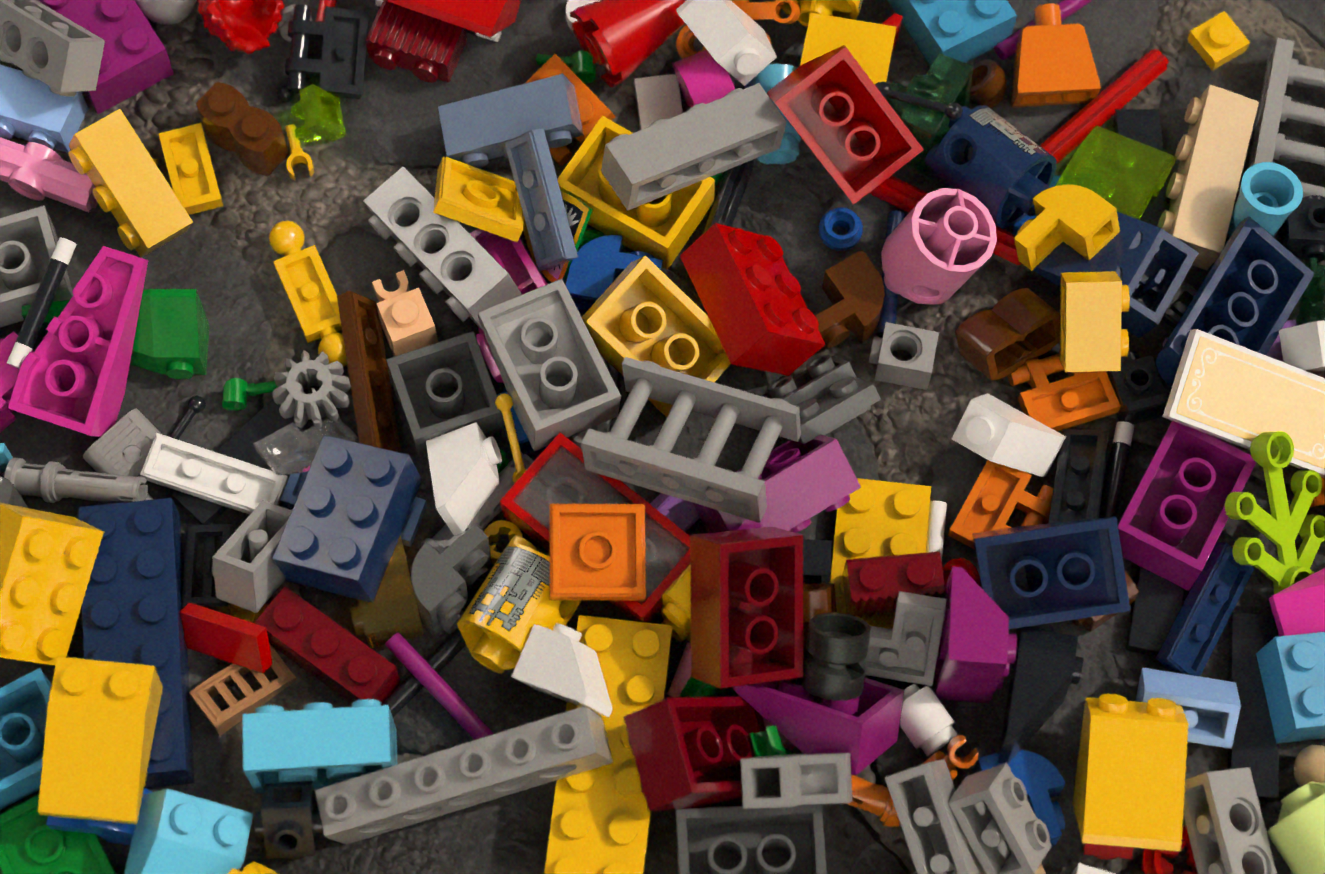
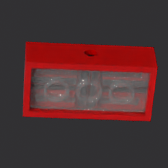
(561, 478)

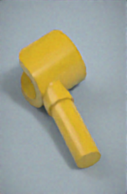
(296, 153)

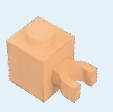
(404, 317)

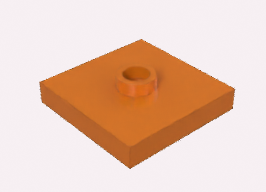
(597, 552)

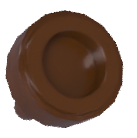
(988, 83)

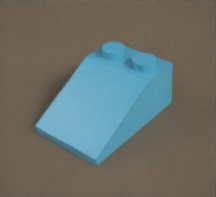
(187, 836)

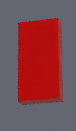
(226, 637)

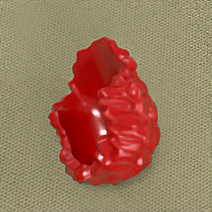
(241, 23)

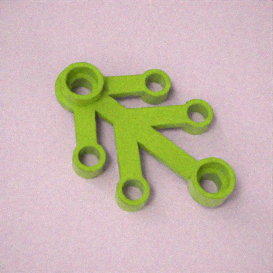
(1273, 452)

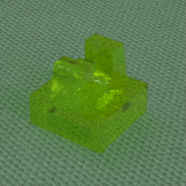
(321, 115)

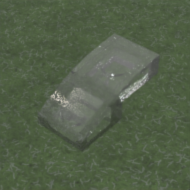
(293, 451)

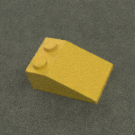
(98, 739)

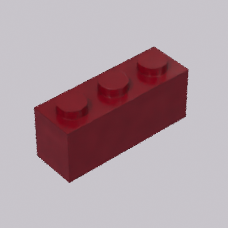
(327, 649)

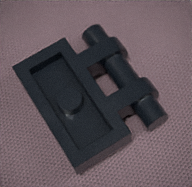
(341, 52)

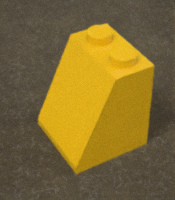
(1131, 773)

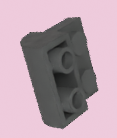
(826, 396)
(443, 579)

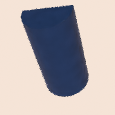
(1242, 296)

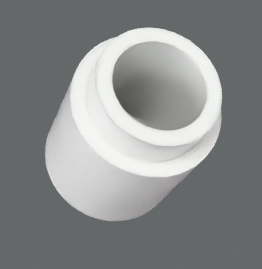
(925, 719)

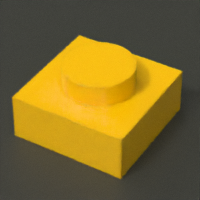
(1218, 40)

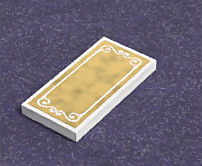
(1244, 393)

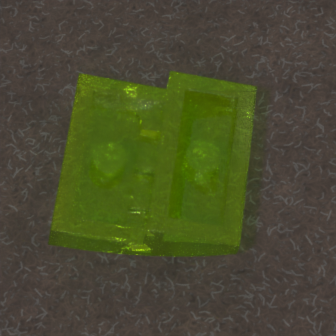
(1119, 170)

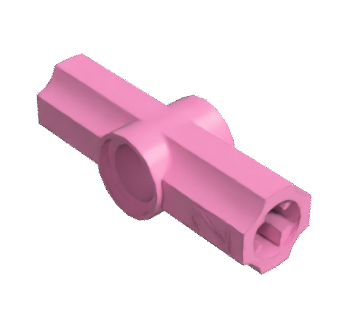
(42, 173)

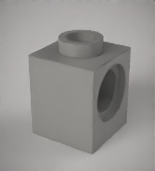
(917, 342)

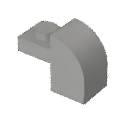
(796, 780)

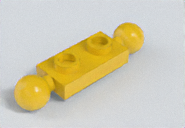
(308, 289)

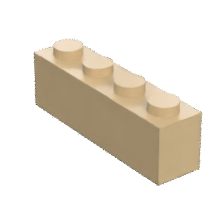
(1209, 171)

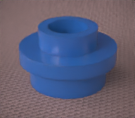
(843, 218)

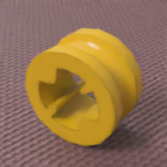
(494, 531)

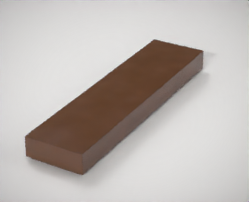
(368, 372)

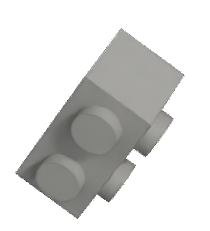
(245, 565)
(1000, 822)

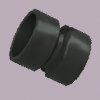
(836, 656)

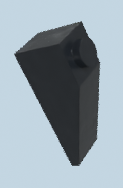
(1037, 685)

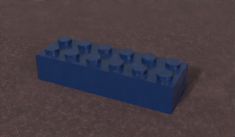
(136, 618)

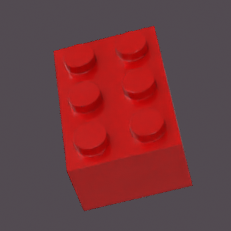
(752, 300)

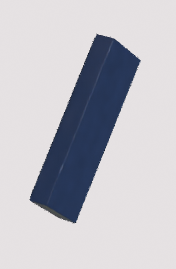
(1205, 613)

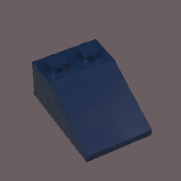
(1053, 570)

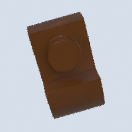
(856, 298)

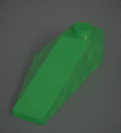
(168, 335)

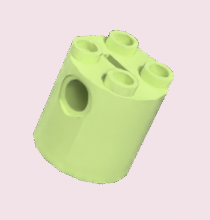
(1301, 829)

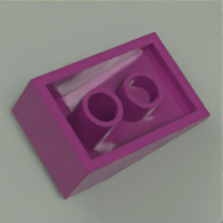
(826, 726)

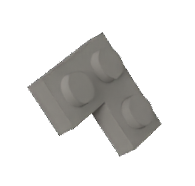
(912, 645)

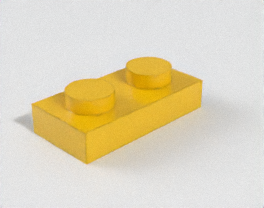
(191, 168)

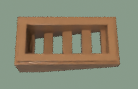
(218, 684)

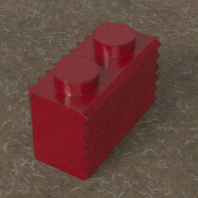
(415, 43)
(875, 582)

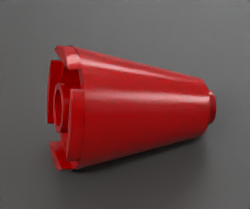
(624, 32)

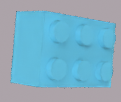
(317, 743)

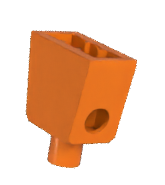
(1053, 63)

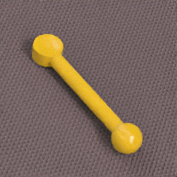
(504, 403)

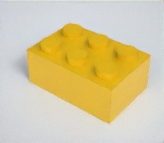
(654, 227)
(656, 322)
(42, 581)

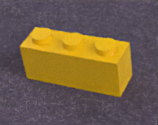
(128, 184)

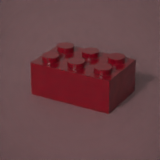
(746, 606)
(692, 750)

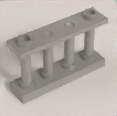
(1277, 107)
(679, 476)

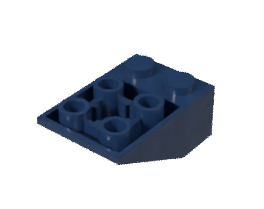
(1144, 259)

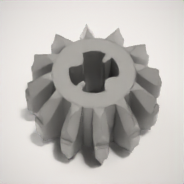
(304, 376)

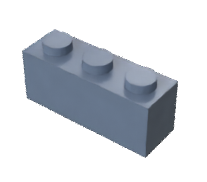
(482, 124)

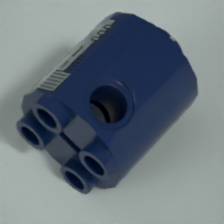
(993, 164)

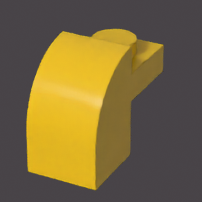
(1068, 216)

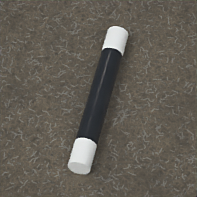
(42, 302)
(1116, 469)

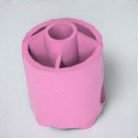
(938, 246)

